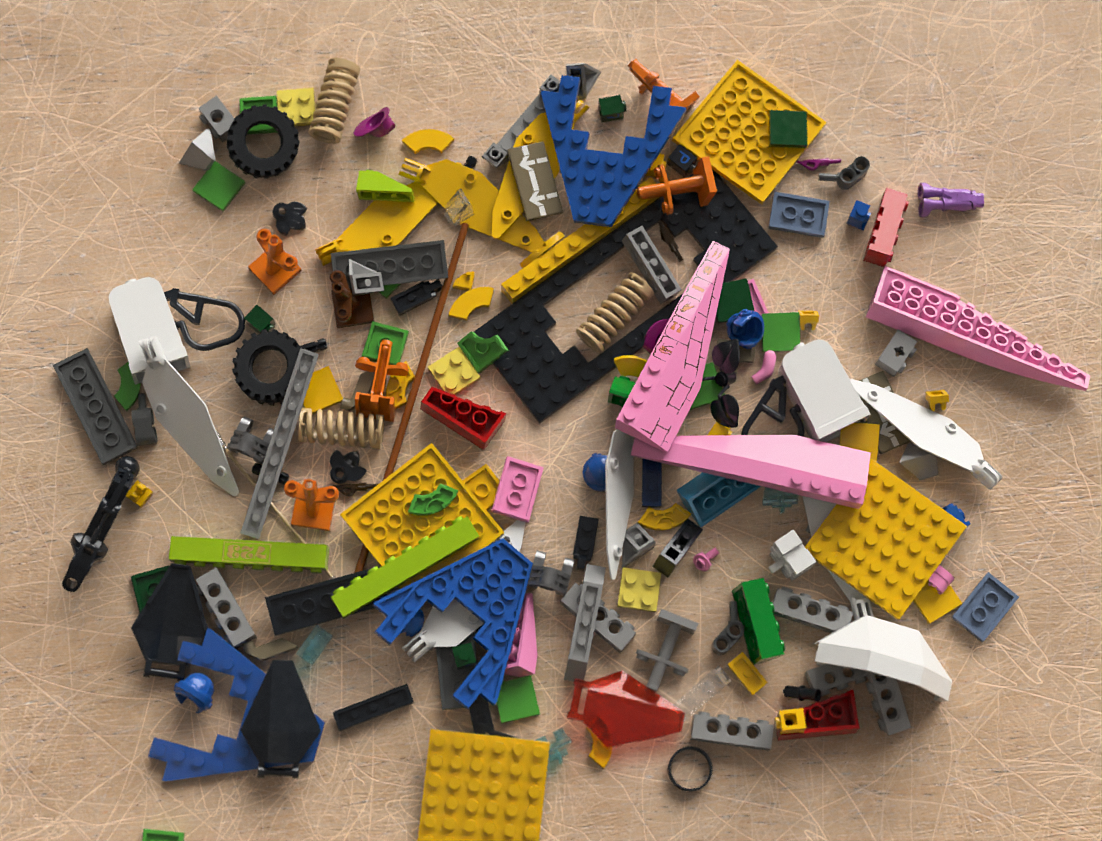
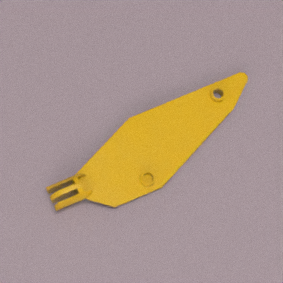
(447, 177)
(508, 197)
(381, 224)

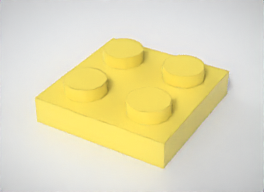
(298, 105)
(454, 372)
(639, 589)

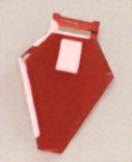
(624, 710)

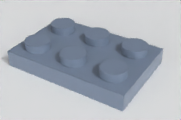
(799, 214)
(985, 607)

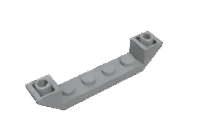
(497, 153)
(585, 622)

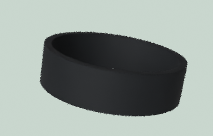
(704, 754)

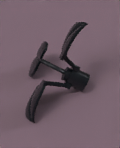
(727, 357)

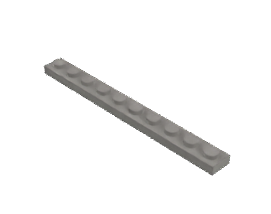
(279, 443)

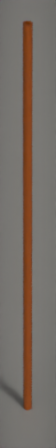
(420, 370)

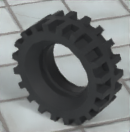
(245, 159)
(243, 365)

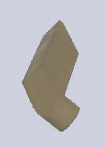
(363, 386)
(269, 649)

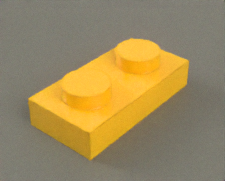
(747, 673)

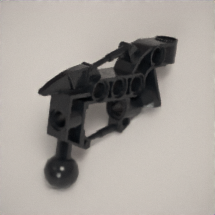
(89, 545)

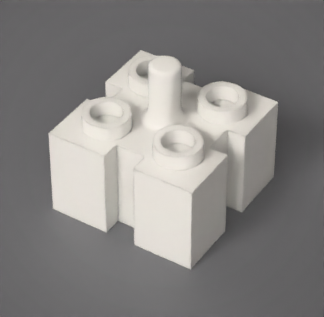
(791, 555)

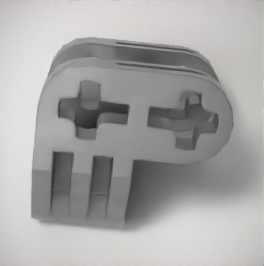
(249, 444)
(548, 577)

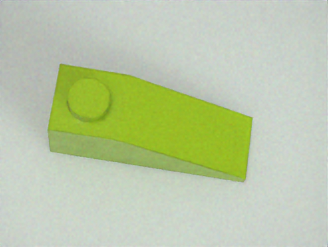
(377, 186)

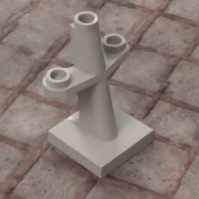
(676, 624)

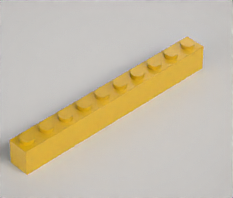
(568, 250)

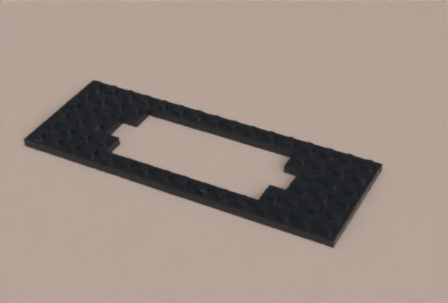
(550, 379)

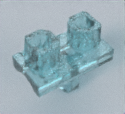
(779, 499)
(314, 645)
(561, 741)

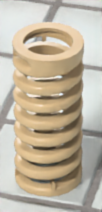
(336, 105)
(645, 293)
(305, 429)

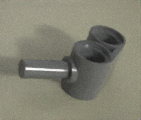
(851, 171)
(143, 421)
(725, 635)

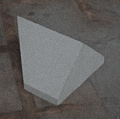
(587, 74)
(200, 152)
(364, 279)
(919, 462)
(636, 544)

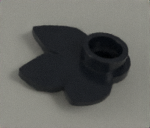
(292, 217)
(348, 465)

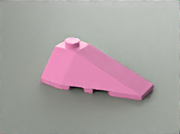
(524, 647)

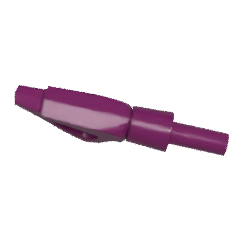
(818, 162)

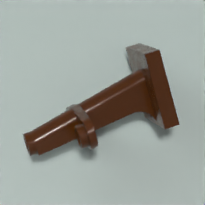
(348, 308)

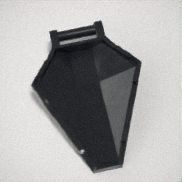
(168, 619)
(280, 721)

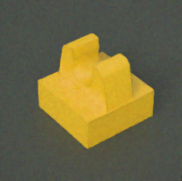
(808, 317)
(936, 397)
(139, 494)

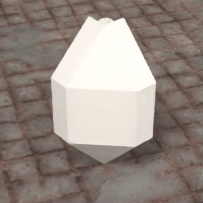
(887, 651)

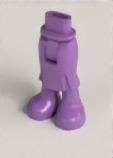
(948, 199)

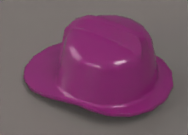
(376, 125)

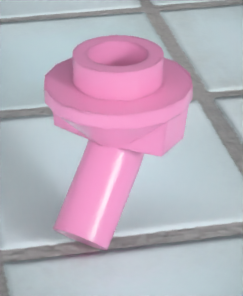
(702, 560)

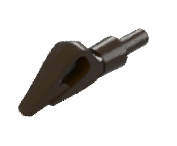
(667, 237)
(354, 487)

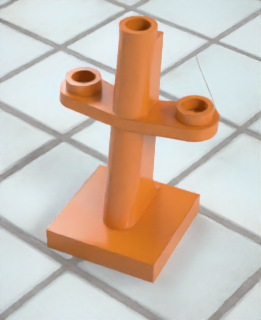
(652, 79)
(701, 182)
(274, 266)
(376, 402)
(312, 505)

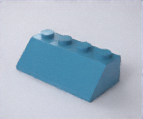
(712, 495)

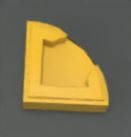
(464, 282)

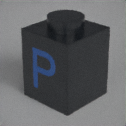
(682, 161)

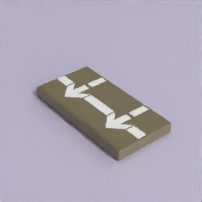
(535, 181)
(889, 435)

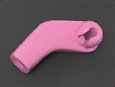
(767, 368)

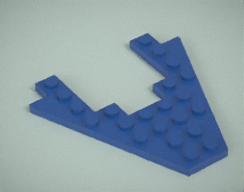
(603, 181)
(489, 586)
(228, 753)

